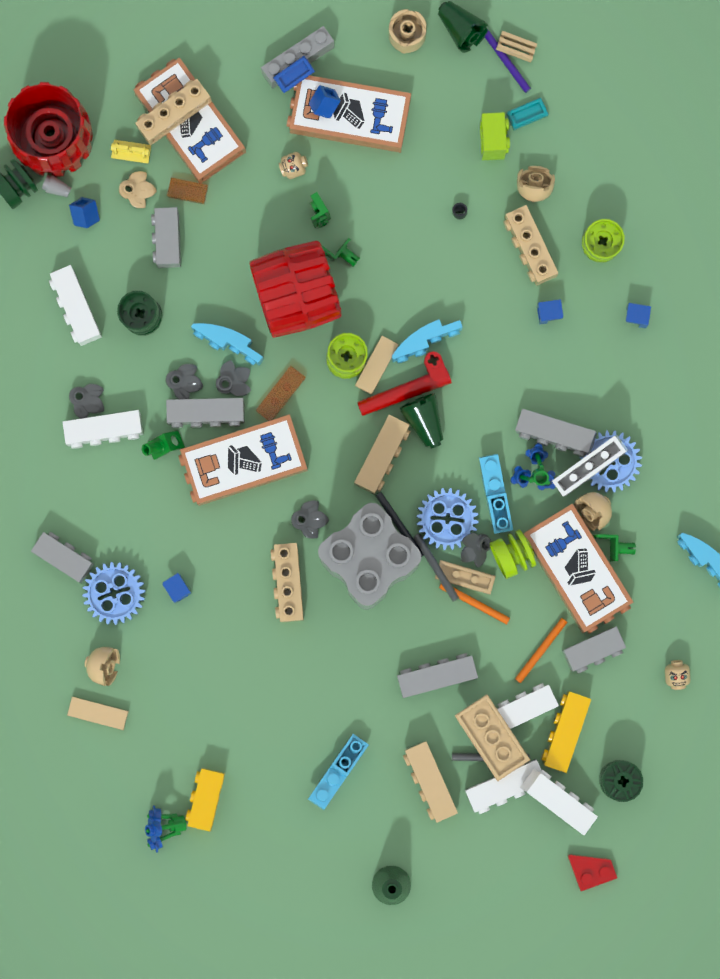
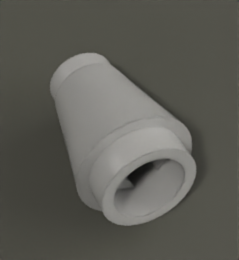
(55, 186)

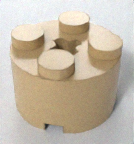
(405, 41)

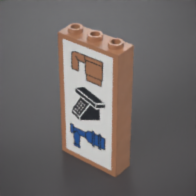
(363, 117)
(204, 139)
(242, 460)
(578, 569)

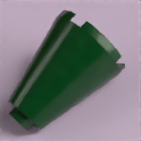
(462, 26)
(424, 419)
(389, 877)

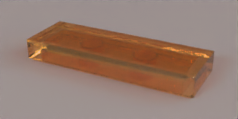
(280, 394)

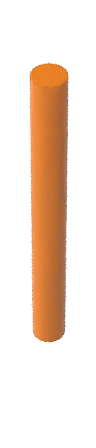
(481, 606)
(541, 650)

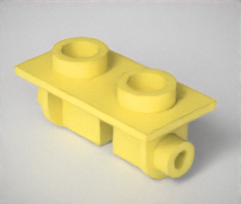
(130, 151)

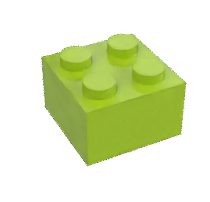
(493, 136)

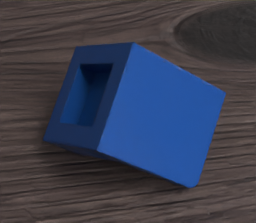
(324, 101)
(84, 212)
(549, 311)
(638, 314)
(176, 588)

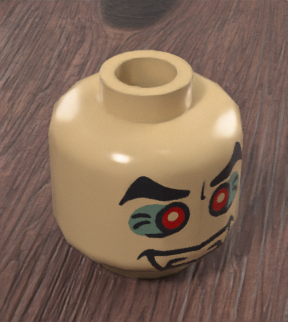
(293, 165)
(677, 675)

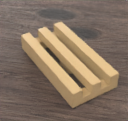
(516, 43)

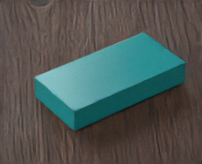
(527, 114)

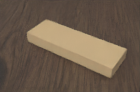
(376, 365)
(467, 577)
(97, 713)

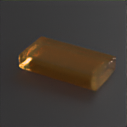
(187, 191)

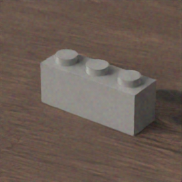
(166, 237)
(63, 556)
(594, 650)

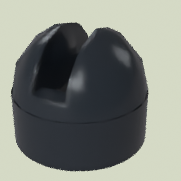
(459, 208)

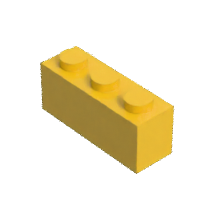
(205, 799)

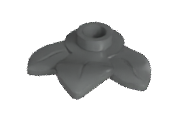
(236, 379)
(186, 383)
(89, 401)
(312, 519)
(475, 548)

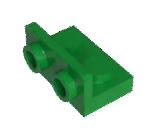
(321, 212)

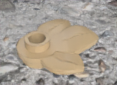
(140, 189)

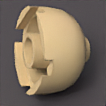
(535, 183)
(595, 510)
(101, 665)

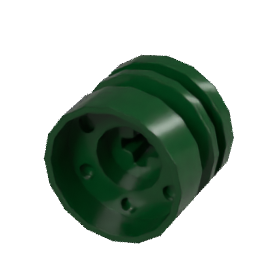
(14, 183)
(132, 305)
(612, 773)

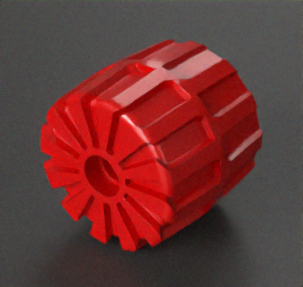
(44, 109)
(295, 288)

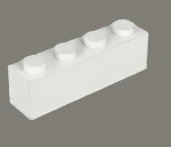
(75, 305)
(103, 428)
(590, 465)
(527, 705)
(497, 792)
(558, 801)

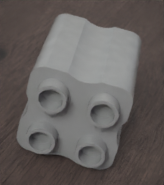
(369, 556)

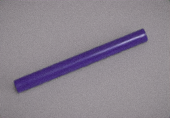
(507, 62)

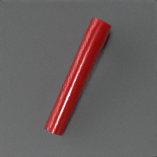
(436, 378)

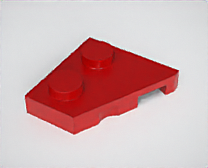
(591, 871)

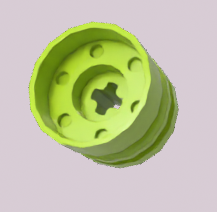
(606, 230)
(344, 345)
(513, 554)

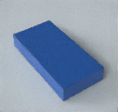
(293, 74)

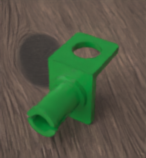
(344, 253)
(162, 445)
(617, 547)

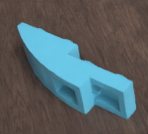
(221, 337)
(417, 342)
(495, 493)
(701, 554)
(338, 772)

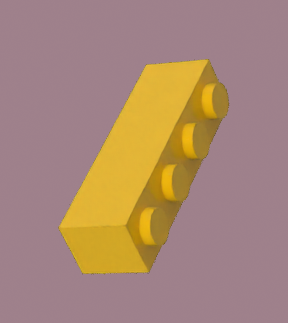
(567, 731)

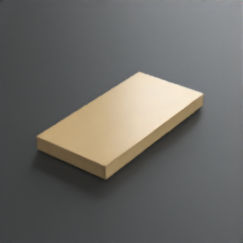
(492, 737)

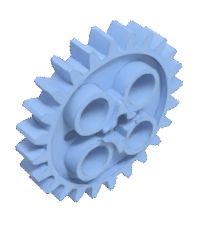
(625, 472)
(448, 501)
(119, 610)

